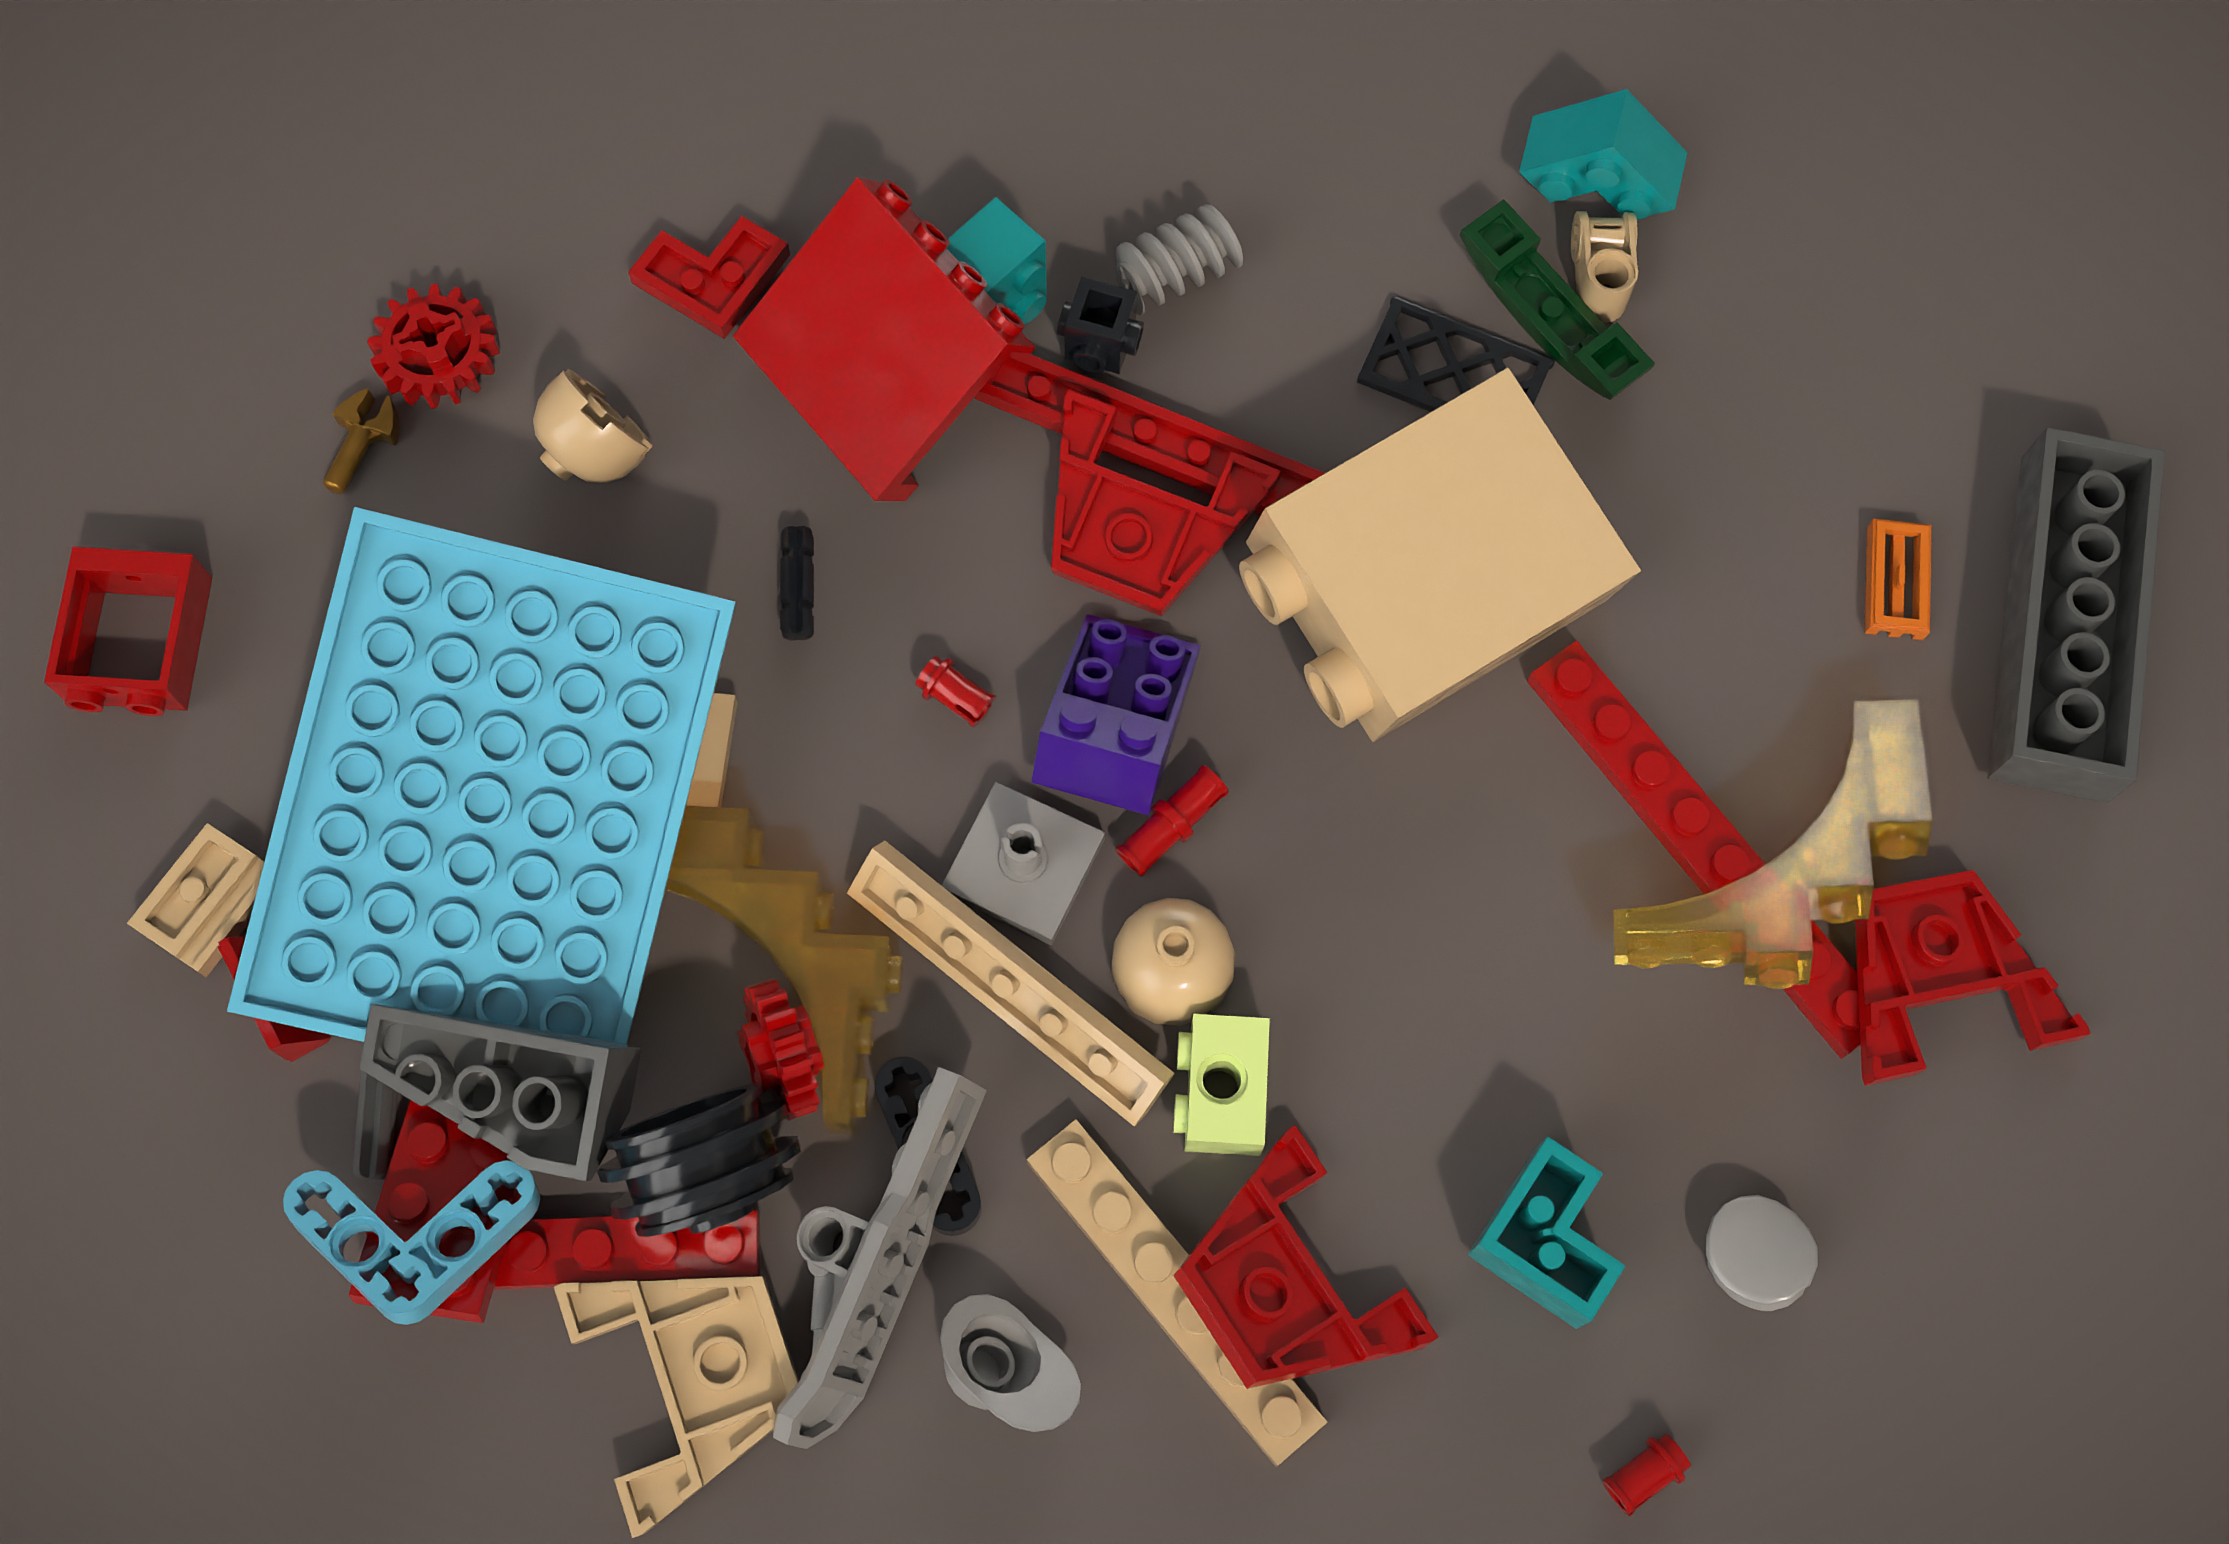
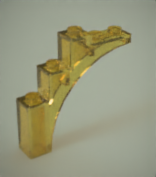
(1824, 875)
(785, 915)

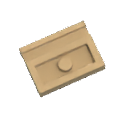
(201, 900)

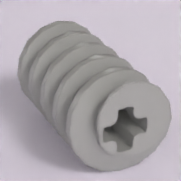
(1176, 253)

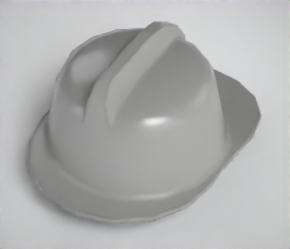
(1007, 1365)

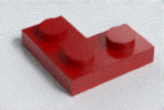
(716, 287)

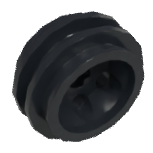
(700, 1162)

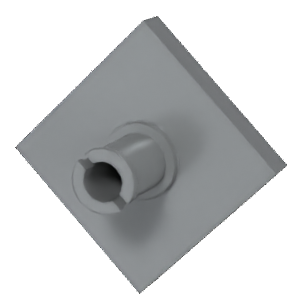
(1023, 863)

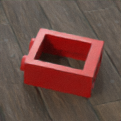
(129, 572)

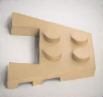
(717, 1369)

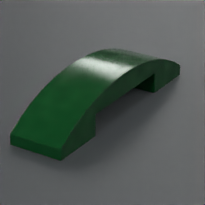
(1548, 307)

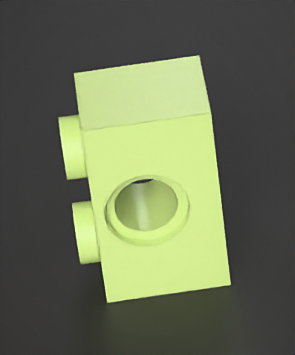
(1230, 1046)

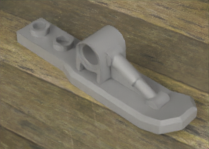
(870, 1274)

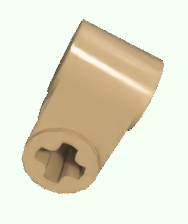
(1605, 255)

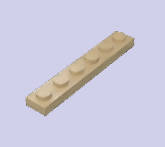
(1010, 983)
(1146, 1259)

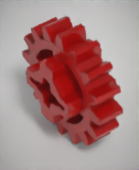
(433, 346)
(781, 1048)

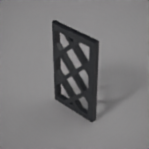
(1441, 327)

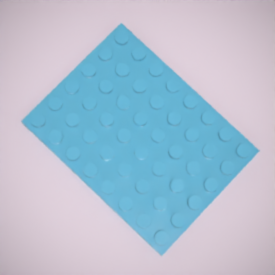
(481, 789)

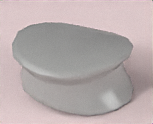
(1760, 1252)

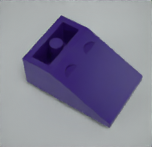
(1115, 714)

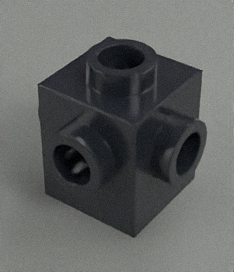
(1100, 326)

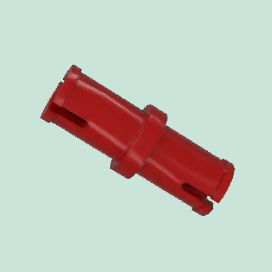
(1172, 820)

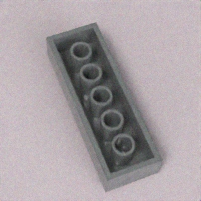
(2077, 616)

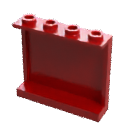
(879, 335)

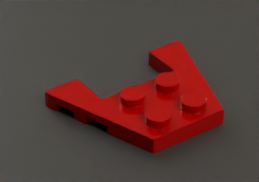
(1132, 535)
(1939, 945)
(1269, 1295)

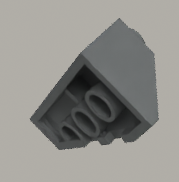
(520, 1088)

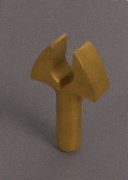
(360, 436)

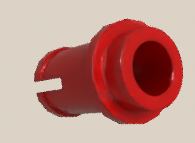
(954, 690)
(1647, 1474)

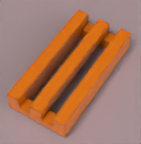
(1895, 622)

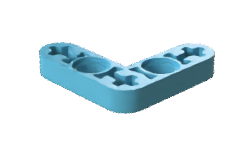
(420, 1256)

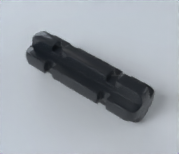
(797, 583)

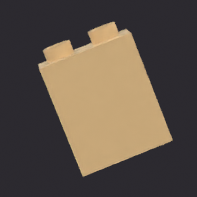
(1434, 557)

